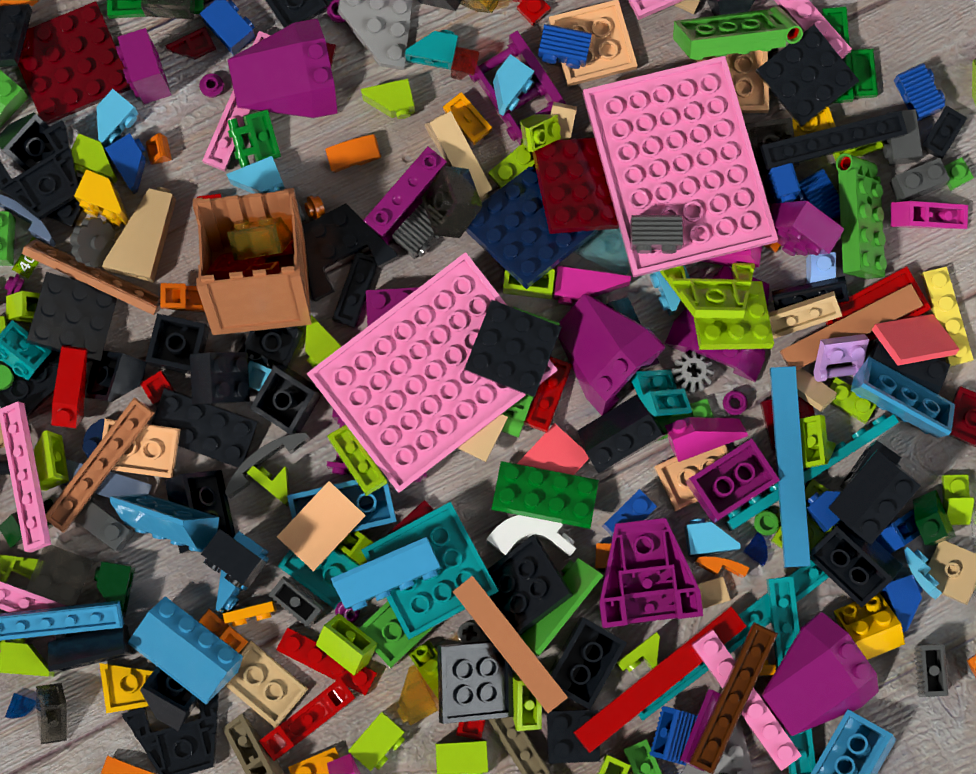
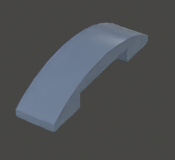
(36, 229)
(113, 484)

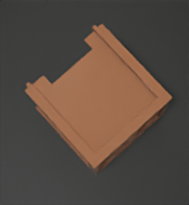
(258, 300)

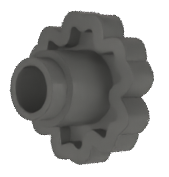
(92, 241)

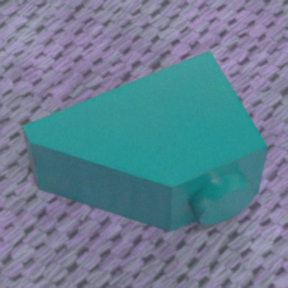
(434, 50)

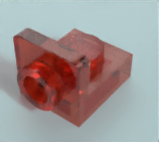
(464, 62)

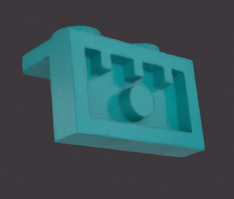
(18, 354)

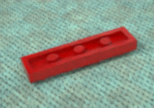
(306, 652)

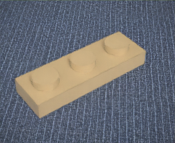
(804, 314)

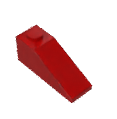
(70, 387)

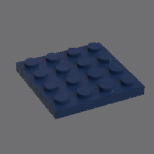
(516, 231)

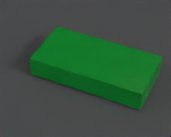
(864, 69)

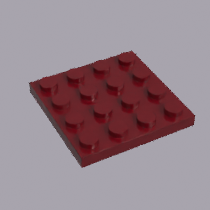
(71, 63)
(574, 187)

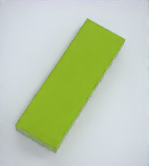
(357, 460)

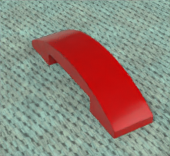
(307, 719)

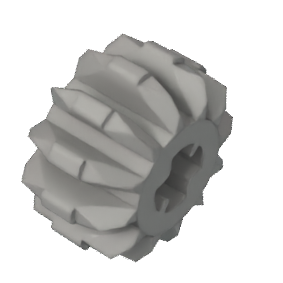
(686, 377)

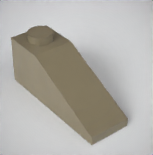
(248, 749)

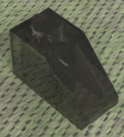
(51, 713)

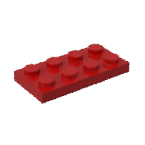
(880, 290)

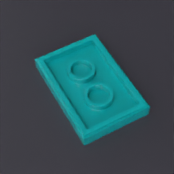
(319, 581)

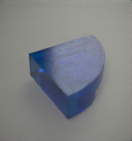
(757, 549)
(20, 706)

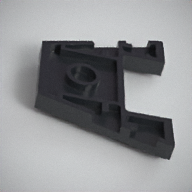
(49, 182)
(336, 238)
(182, 750)

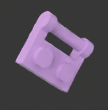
(840, 351)

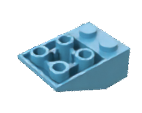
(227, 592)

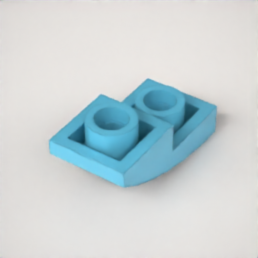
(919, 569)

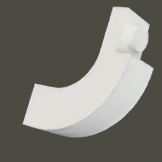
(519, 527)

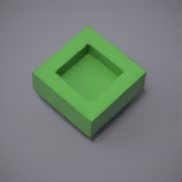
(958, 173)

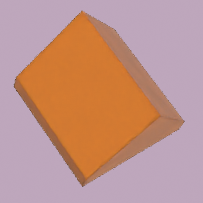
(158, 149)

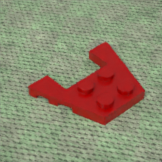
(225, 264)

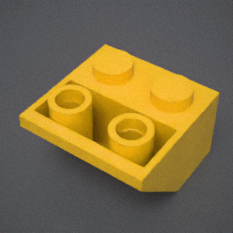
(101, 197)
(871, 627)

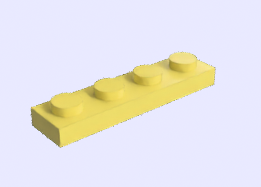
(946, 310)

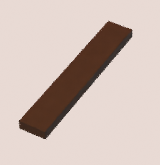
(733, 698)

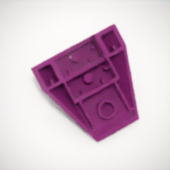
(286, 73)
(605, 349)
(745, 362)
(647, 576)
(820, 677)

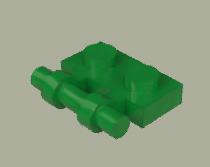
(260, 135)

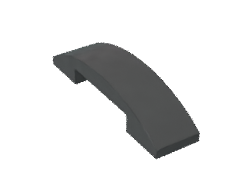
(290, 442)

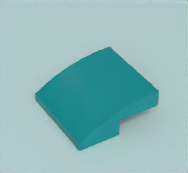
(660, 393)

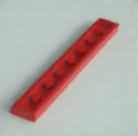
(654, 683)

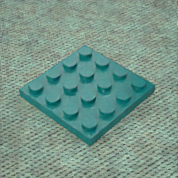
(433, 600)

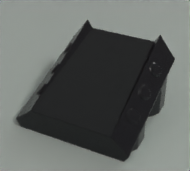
(271, 346)

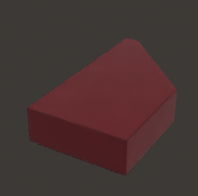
(193, 45)

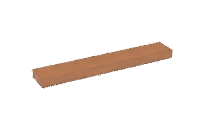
(93, 276)
(861, 322)
(99, 465)
(510, 644)

